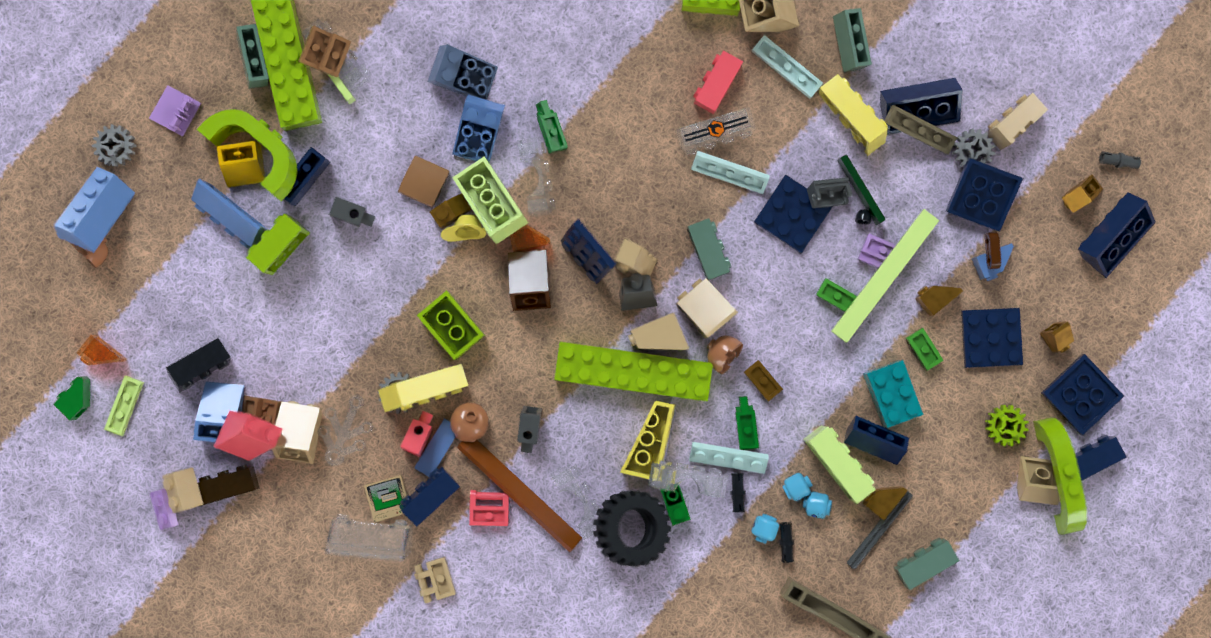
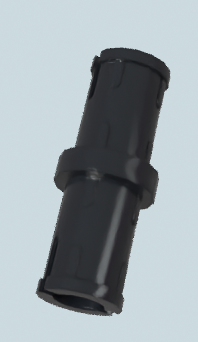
(738, 492)
(786, 542)

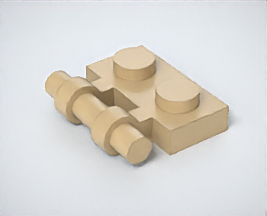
(440, 578)

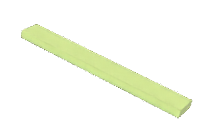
(885, 275)

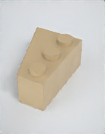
(1016, 120)
(634, 259)

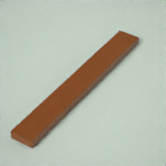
(520, 494)

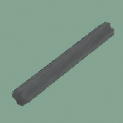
(877, 532)

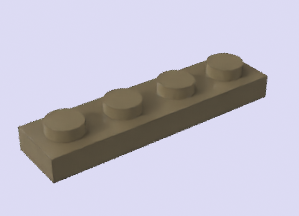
(920, 129)

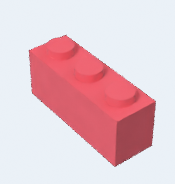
(717, 81)

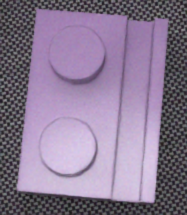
(875, 250)
(162, 510)

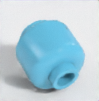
(797, 486)
(817, 505)
(765, 528)

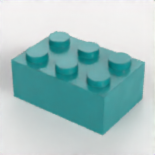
(893, 394)

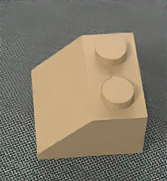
(1037, 481)
(182, 490)

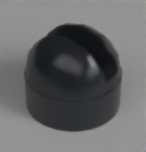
(863, 217)

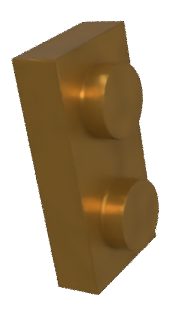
(763, 380)

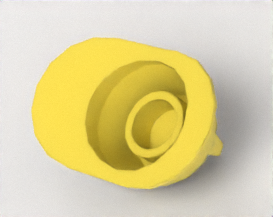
(464, 228)

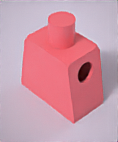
(416, 443)

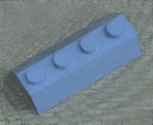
(94, 210)
(227, 213)

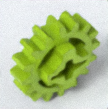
(1015, 422)

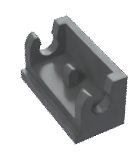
(829, 192)

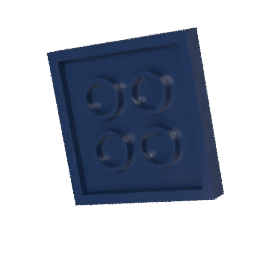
(984, 194)
(790, 215)
(587, 252)
(992, 337)
(1082, 394)

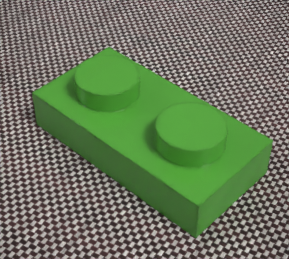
(835, 295)
(924, 349)

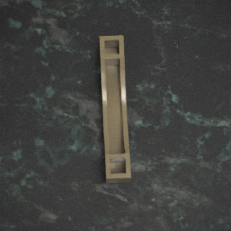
(829, 611)

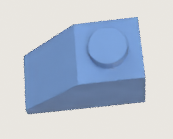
(981, 264)

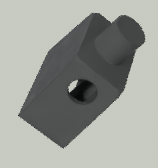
(342, 208)
(637, 292)
(529, 421)

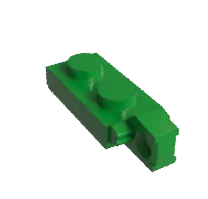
(550, 128)
(746, 425)

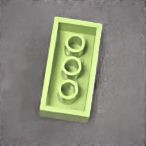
(490, 200)
(839, 464)

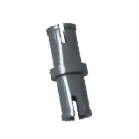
(1119, 160)

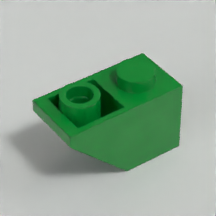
(74, 400)
(675, 506)

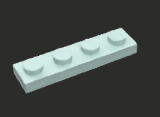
(787, 66)
(730, 172)
(728, 457)

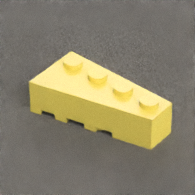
(854, 113)
(422, 388)
(651, 441)

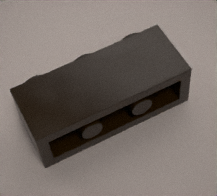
(228, 484)

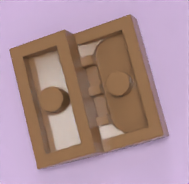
(324, 51)
(423, 181)
(261, 408)

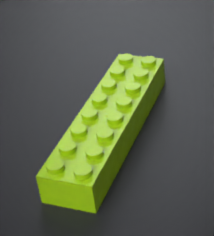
(288, 78)
(633, 371)

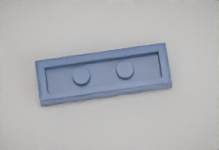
(436, 449)

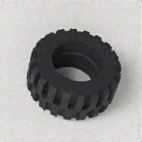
(655, 528)

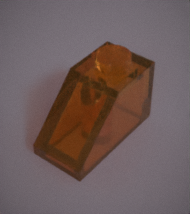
(528, 238)
(98, 352)

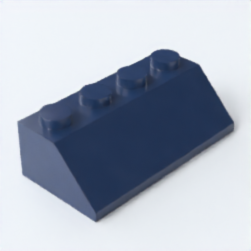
(932, 101)
(1117, 234)

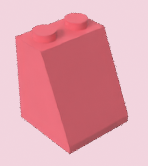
(247, 435)

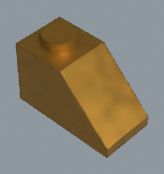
(1082, 194)
(450, 210)
(936, 297)
(1058, 336)
(884, 500)

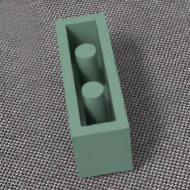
(852, 40)
(252, 56)
(709, 249)
(926, 563)

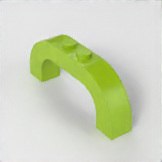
(284, 169)
(1067, 475)

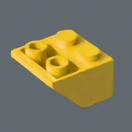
(241, 163)

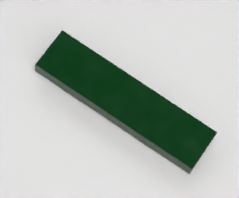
(861, 189)

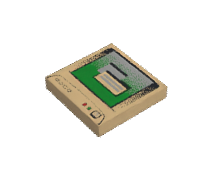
(385, 497)

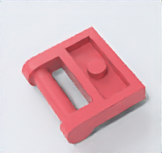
(489, 515)

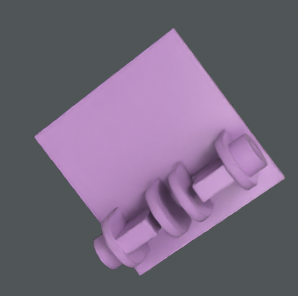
(175, 110)

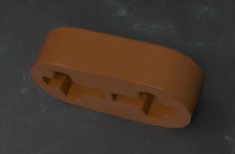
(993, 251)

